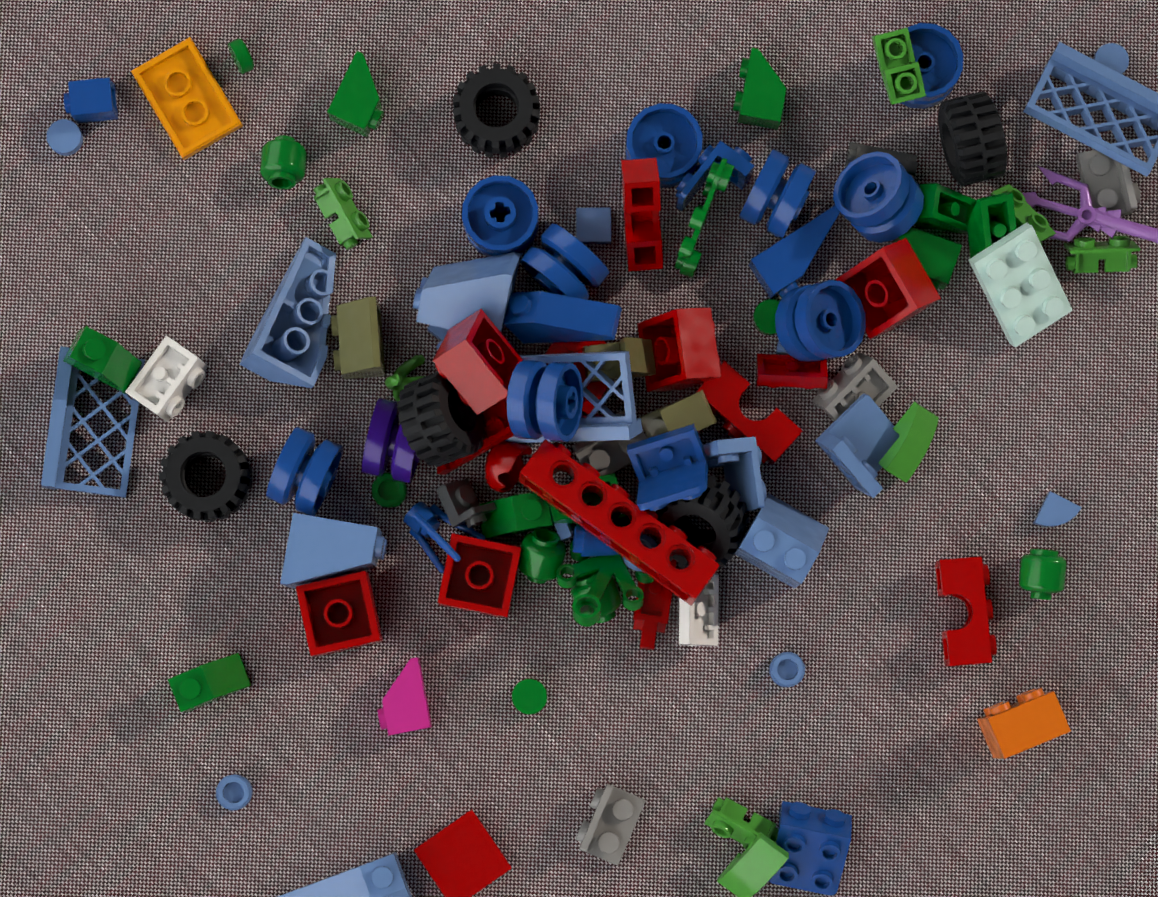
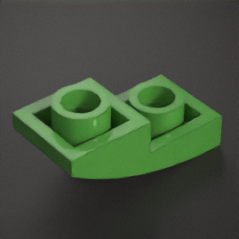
(898, 66)
(916, 433)
(754, 867)

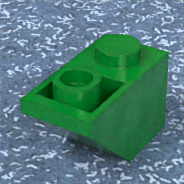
(762, 94)

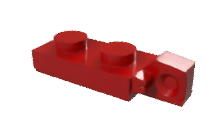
(654, 613)

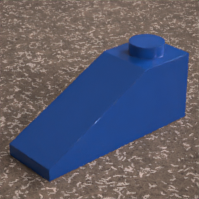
(786, 261)
(560, 318)

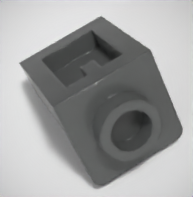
(462, 505)

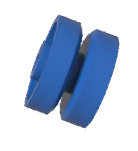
(944, 62)
(669, 125)
(778, 194)
(495, 197)
(878, 197)
(564, 264)
(820, 321)
(544, 400)
(304, 471)

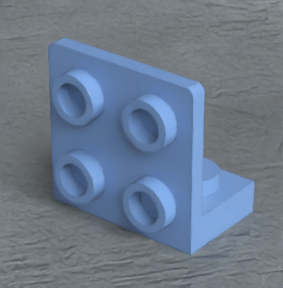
(859, 442)
(741, 468)

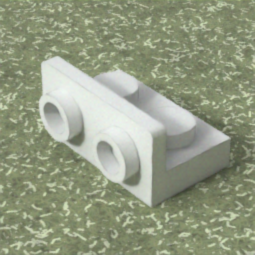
(167, 379)
(700, 621)

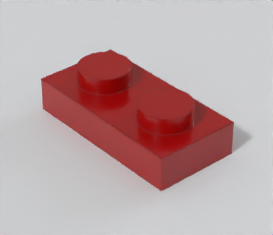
(787, 371)

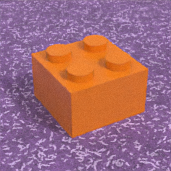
(1024, 724)

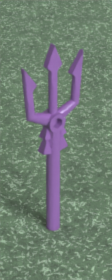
(1097, 218)

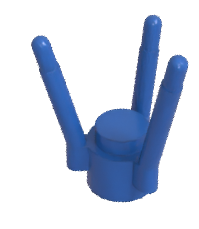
(425, 524)

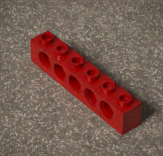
(655, 562)

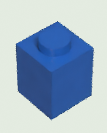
(91, 100)

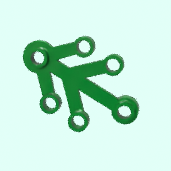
(717, 180)
(606, 567)

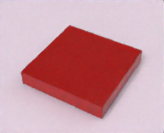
(462, 857)

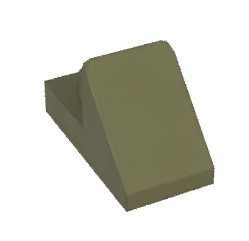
(640, 354)
(681, 413)

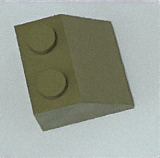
(360, 339)

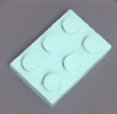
(1020, 284)

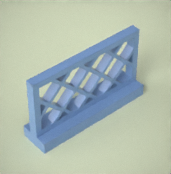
(1111, 91)
(593, 426)
(60, 431)

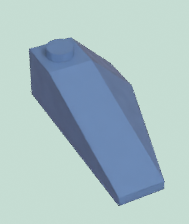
(293, 331)
(373, 879)

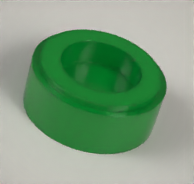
(241, 56)
(765, 317)
(388, 492)
(529, 696)

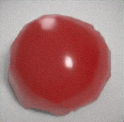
(504, 465)

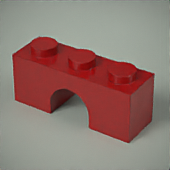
(641, 214)
(772, 434)
(967, 580)

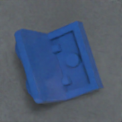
(692, 183)
(669, 468)
(815, 845)

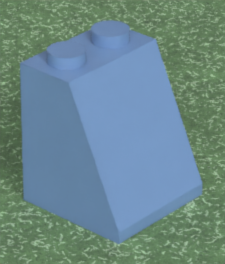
(465, 287)
(782, 542)
(329, 549)

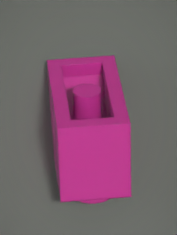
(406, 702)

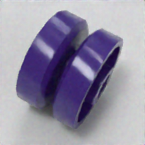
(386, 441)

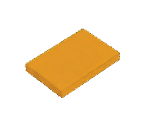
(187, 98)

